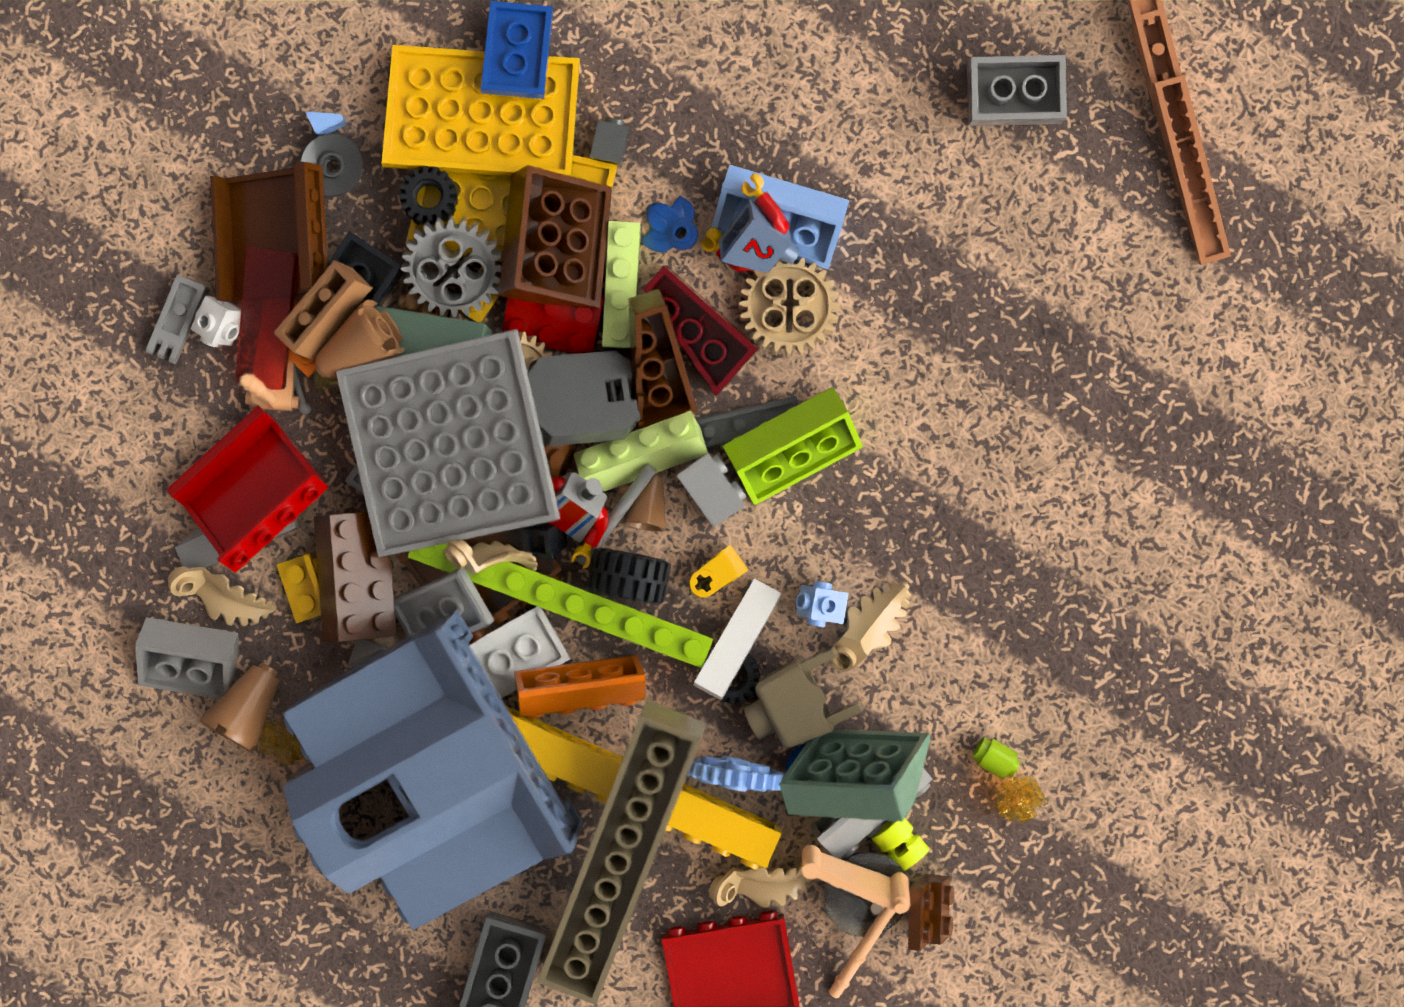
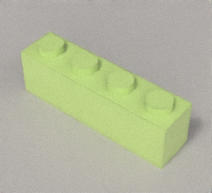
(621, 282)
(659, 445)

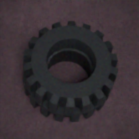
(629, 575)

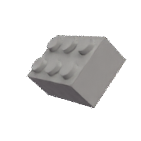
(1016, 90)
(712, 490)

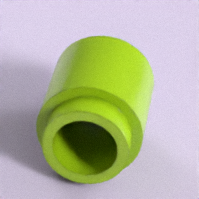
(996, 758)

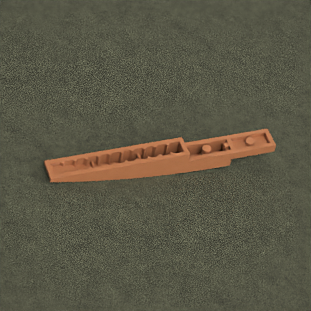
(1178, 128)

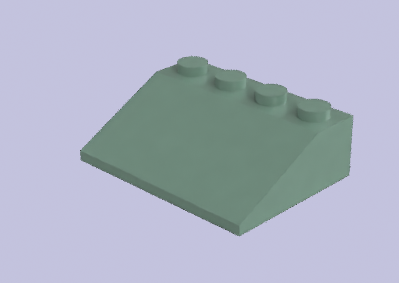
(856, 775)

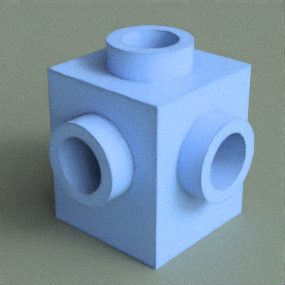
(821, 604)

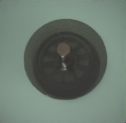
(852, 912)

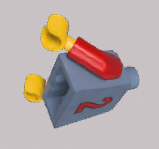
(756, 236)

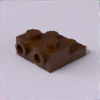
(930, 911)

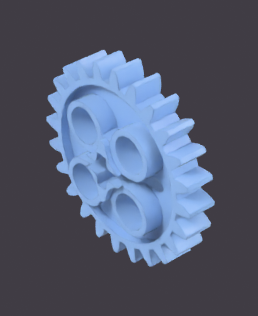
(735, 773)

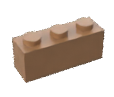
(323, 310)

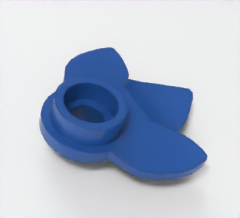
(666, 224)

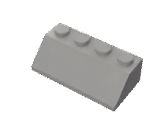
(843, 834)

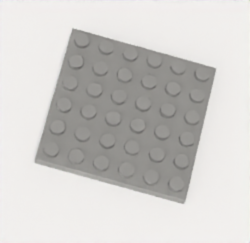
(448, 444)

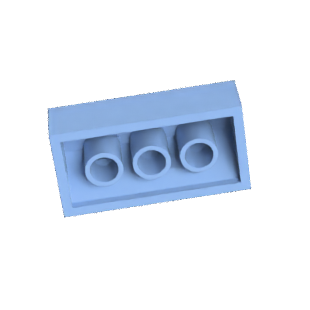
(812, 215)

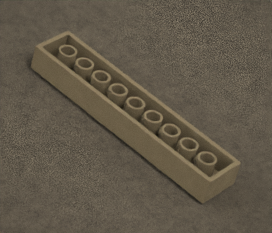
(622, 851)

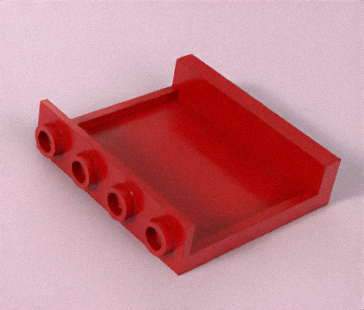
(248, 488)
(731, 963)

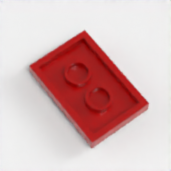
(556, 325)

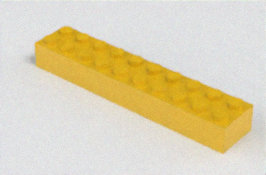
(695, 812)

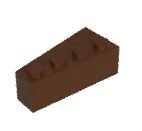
(657, 365)

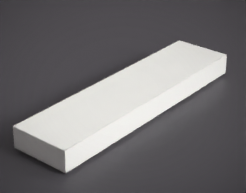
(737, 639)

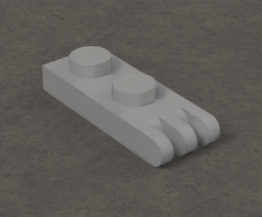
(176, 318)

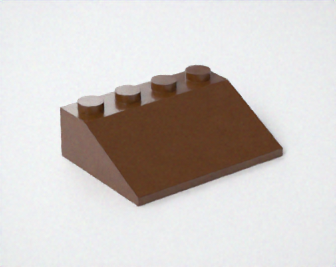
(555, 239)

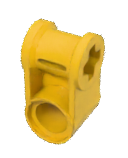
(722, 570)

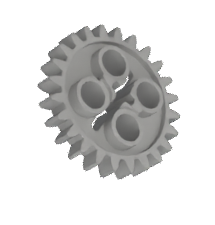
(431, 248)

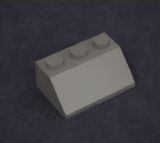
(186, 658)

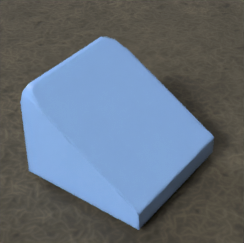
(325, 122)

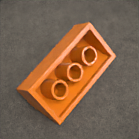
(580, 686)

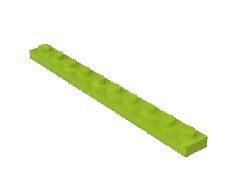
(581, 606)

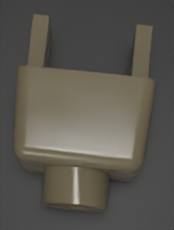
(795, 704)

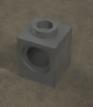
(610, 141)

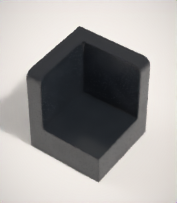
(543, 540)

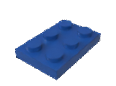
(517, 50)

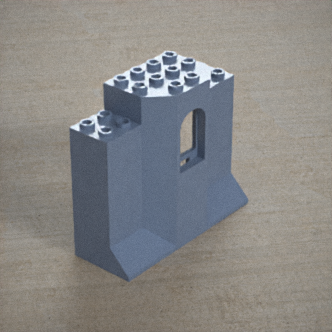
(444, 735)

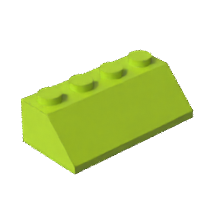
(793, 445)

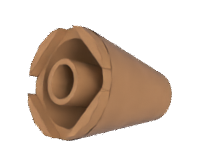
(360, 340)
(244, 707)

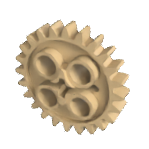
(817, 307)

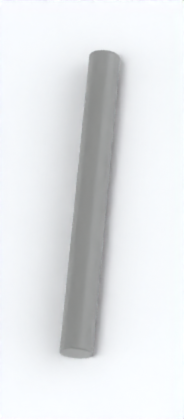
(624, 504)

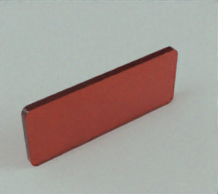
(265, 305)

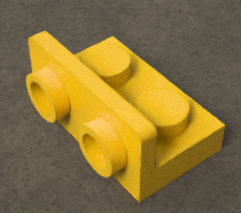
(301, 586)

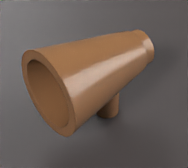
(649, 507)

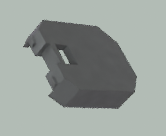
(574, 400)

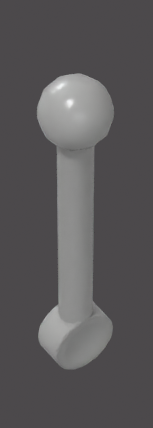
(304, 407)

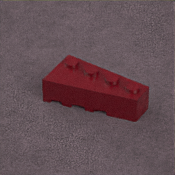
(704, 333)

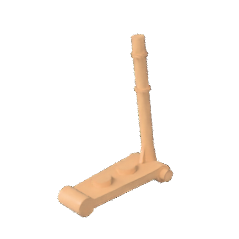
(268, 398)
(886, 891)

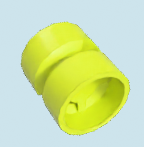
(894, 834)

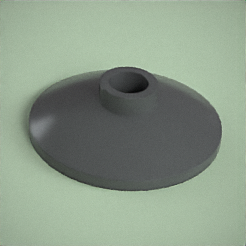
(340, 149)

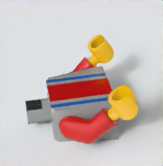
(581, 511)

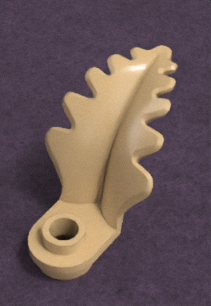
(485, 555)
(219, 596)
(869, 626)
(758, 886)

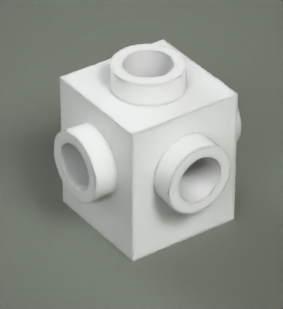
(217, 322)

